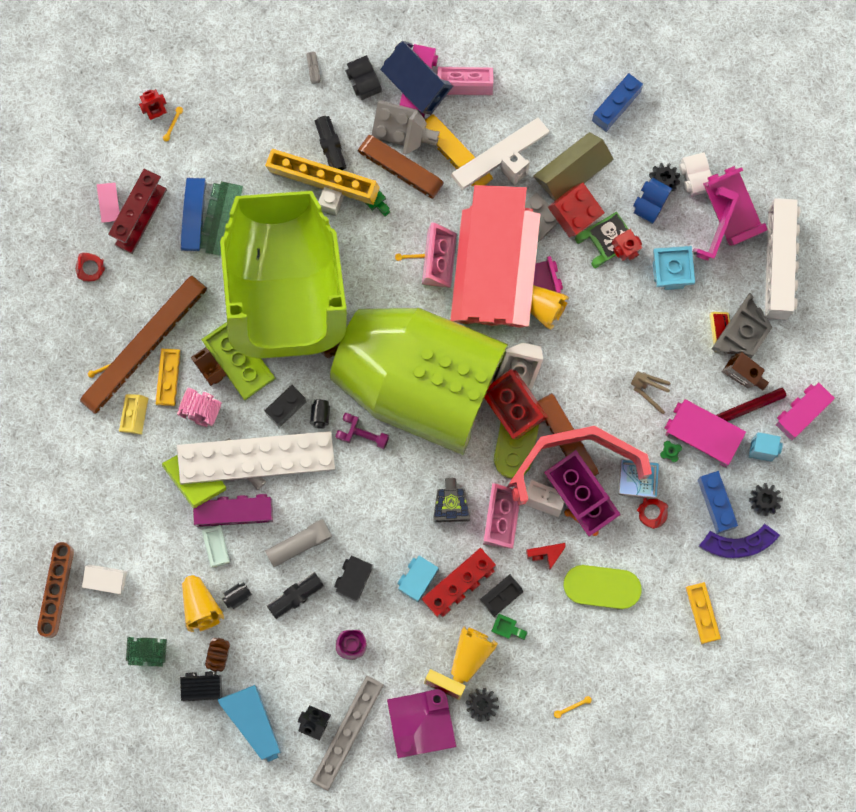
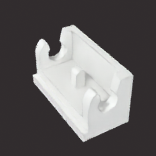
(515, 170)
(544, 499)
(104, 579)

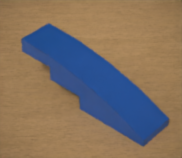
(193, 214)

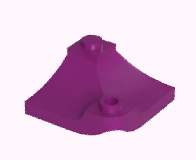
(420, 723)

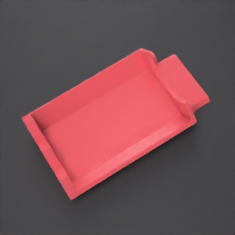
(496, 259)

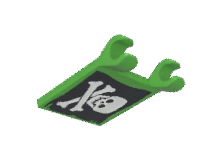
(602, 236)

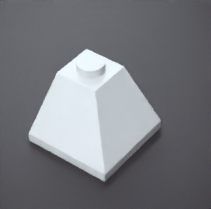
(525, 360)

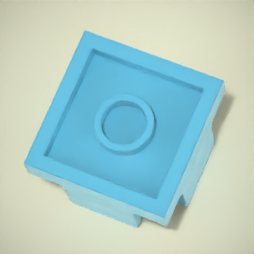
(673, 267)

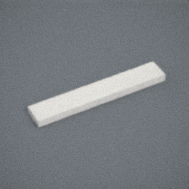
(493, 157)

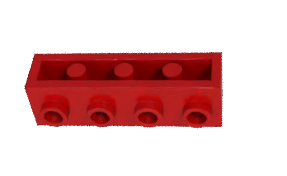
(458, 582)

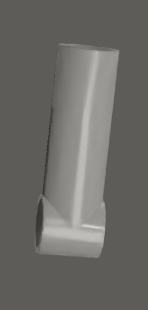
(312, 536)

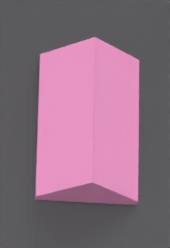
(468, 80)
(439, 256)
(501, 518)

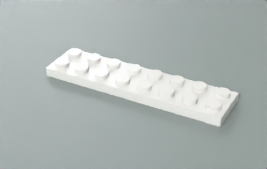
(255, 457)

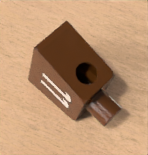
(745, 371)

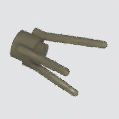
(642, 380)

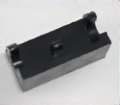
(501, 595)

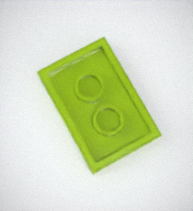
(196, 492)

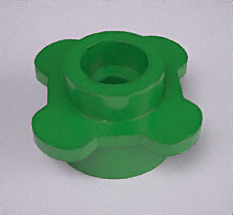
(671, 456)

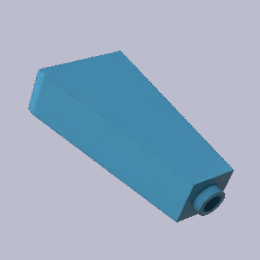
(251, 719)

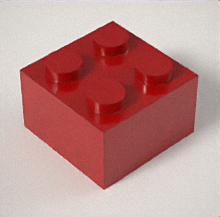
(576, 209)

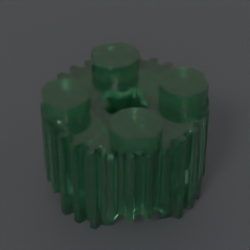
(146, 650)

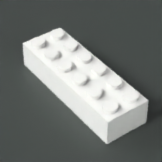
(782, 259)

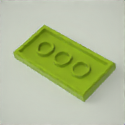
(244, 372)

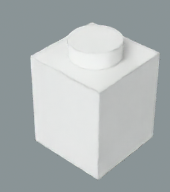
(330, 201)

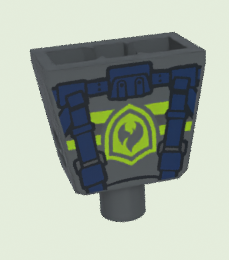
(451, 503)

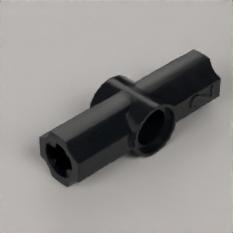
(330, 142)
(295, 595)

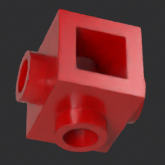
(152, 104)
(627, 245)

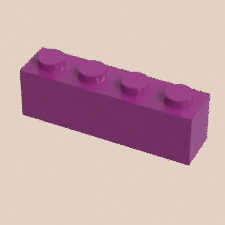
(234, 511)

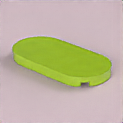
(512, 452)
(602, 587)

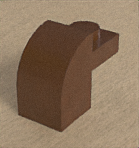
(208, 366)

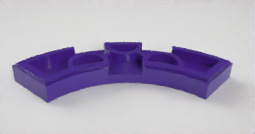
(739, 547)

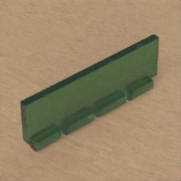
(220, 211)

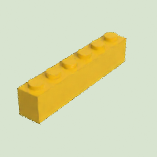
(322, 176)

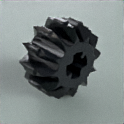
(672, 177)
(758, 496)
(486, 709)

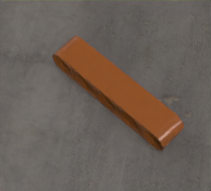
(400, 165)
(559, 423)
(58, 599)

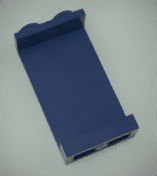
(415, 78)

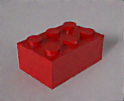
(514, 404)

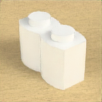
(696, 171)

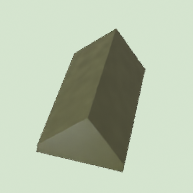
(574, 165)

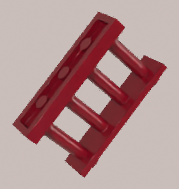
(137, 211)

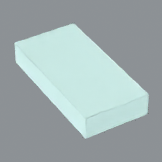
(215, 546)

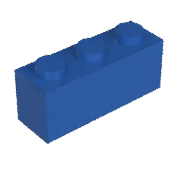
(617, 102)
(717, 502)

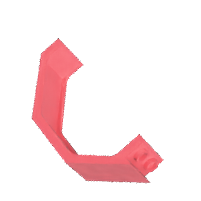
(588, 433)

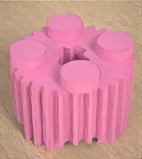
(199, 408)

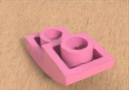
(108, 201)

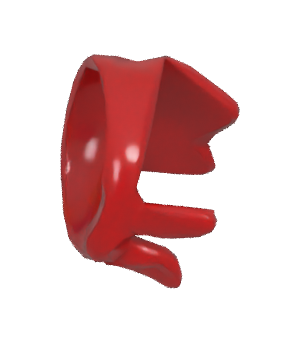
(82, 258)
(660, 520)

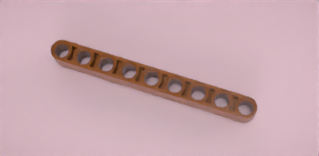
(142, 344)

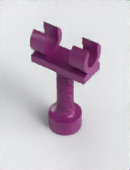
(381, 439)

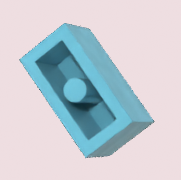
(765, 447)
(418, 578)

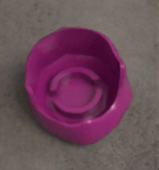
(351, 644)

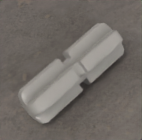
(313, 67)

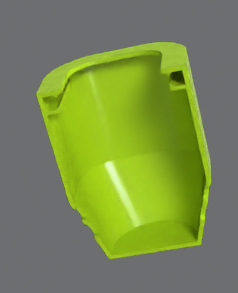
(295, 290)
(417, 371)

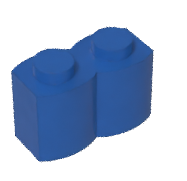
(652, 200)

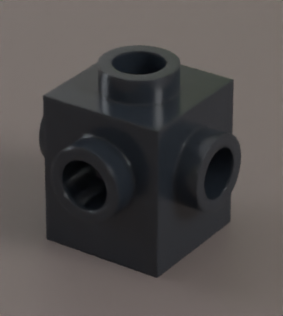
(313, 722)

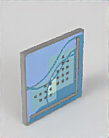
(631, 485)

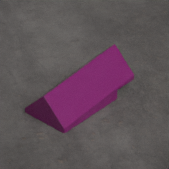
(582, 493)

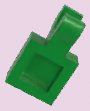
(379, 204)
(506, 627)

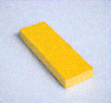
(168, 377)
(703, 613)

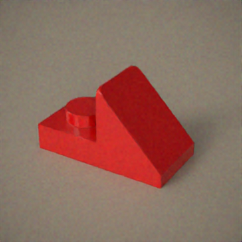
(551, 551)

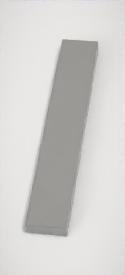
(347, 733)

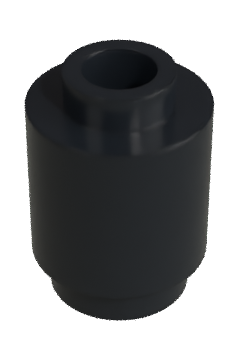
(320, 413)
(236, 595)

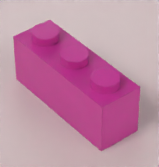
(804, 410)

